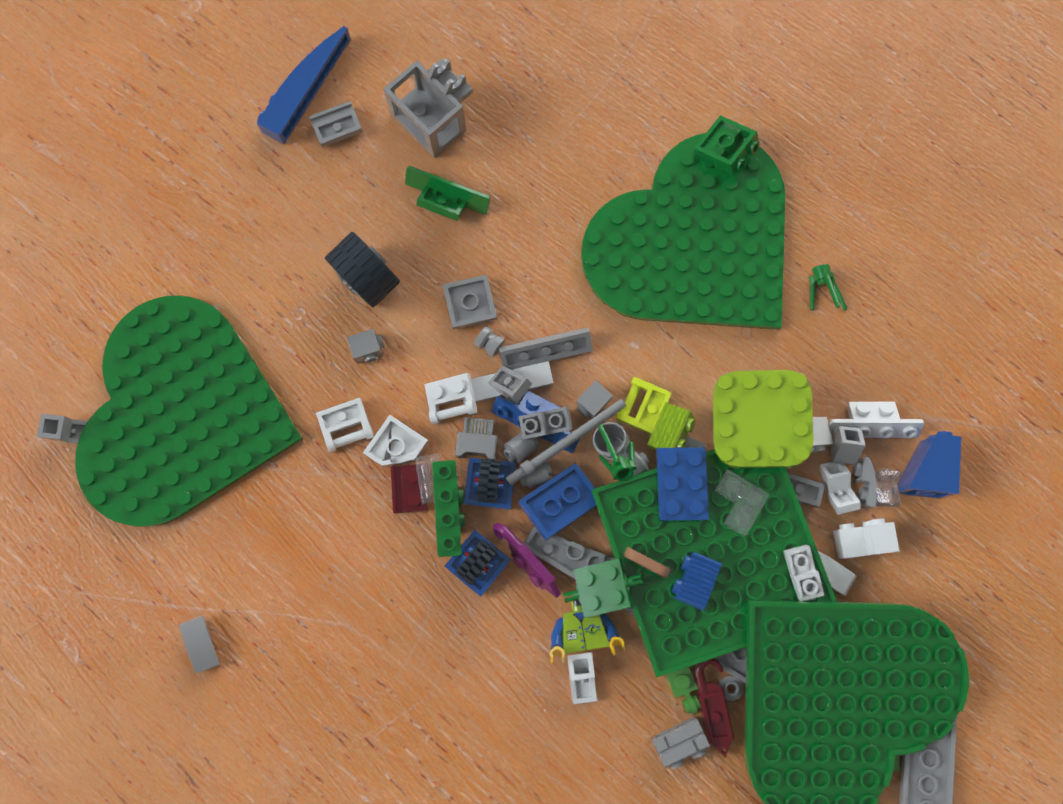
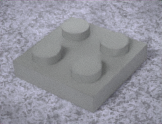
(469, 302)

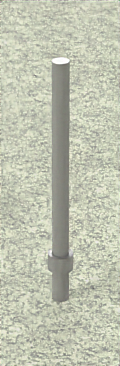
(528, 467)

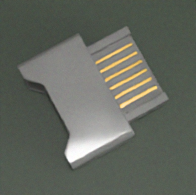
(477, 439)

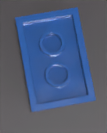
(682, 484)
(559, 502)

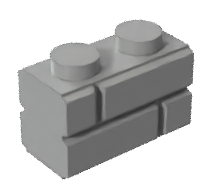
(680, 743)

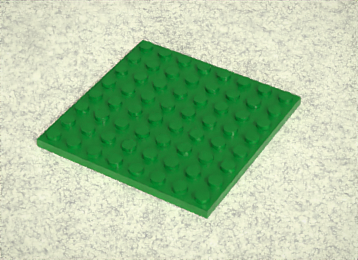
(750, 566)

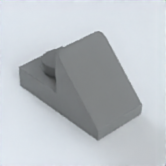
(510, 384)

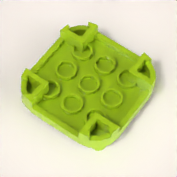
(763, 419)

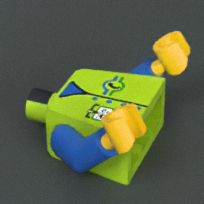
(578, 633)

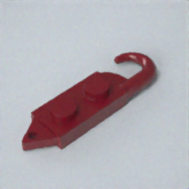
(714, 708)

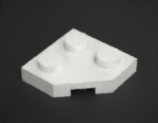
(395, 444)

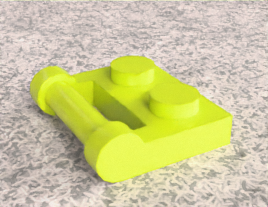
(649, 409)

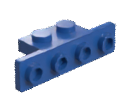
(530, 404)

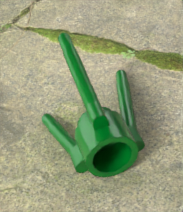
(824, 277)
(621, 467)

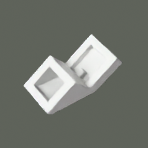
(838, 487)
(839, 577)
(582, 678)

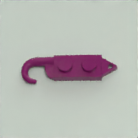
(527, 560)

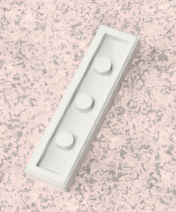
(537, 374)

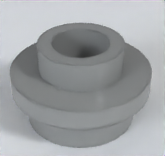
(738, 687)

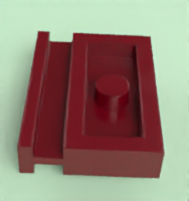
(406, 490)

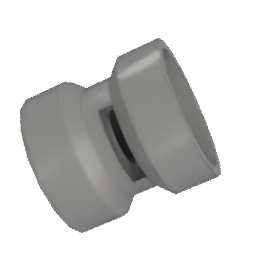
(489, 341)

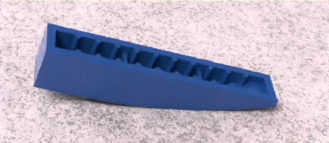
(300, 87)

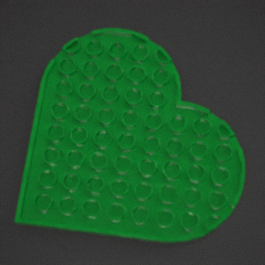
(693, 245)
(180, 417)
(843, 694)

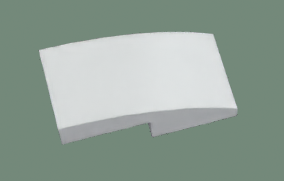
(803, 573)

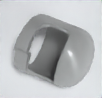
(617, 437)

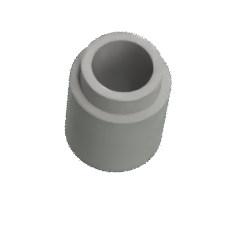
(519, 449)
(539, 477)

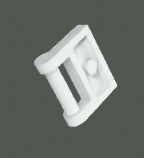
(449, 391)
(343, 417)

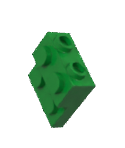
(728, 145)

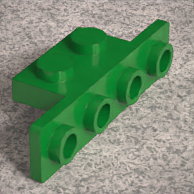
(444, 195)
(447, 508)

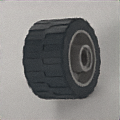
(362, 269)

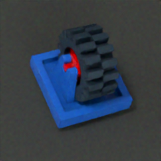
(487, 483)
(478, 564)

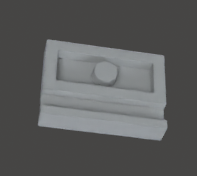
(336, 124)

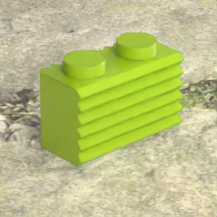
(671, 428)

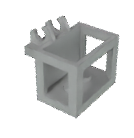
(433, 107)

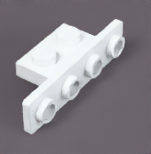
(878, 421)

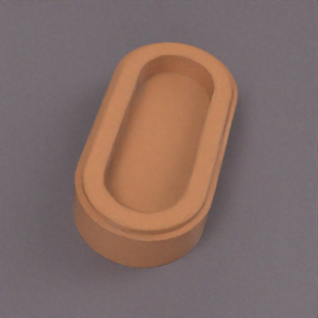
(647, 562)

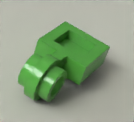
(681, 684)

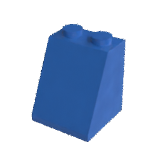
(933, 468)

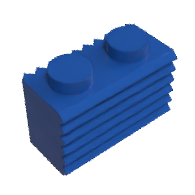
(696, 580)

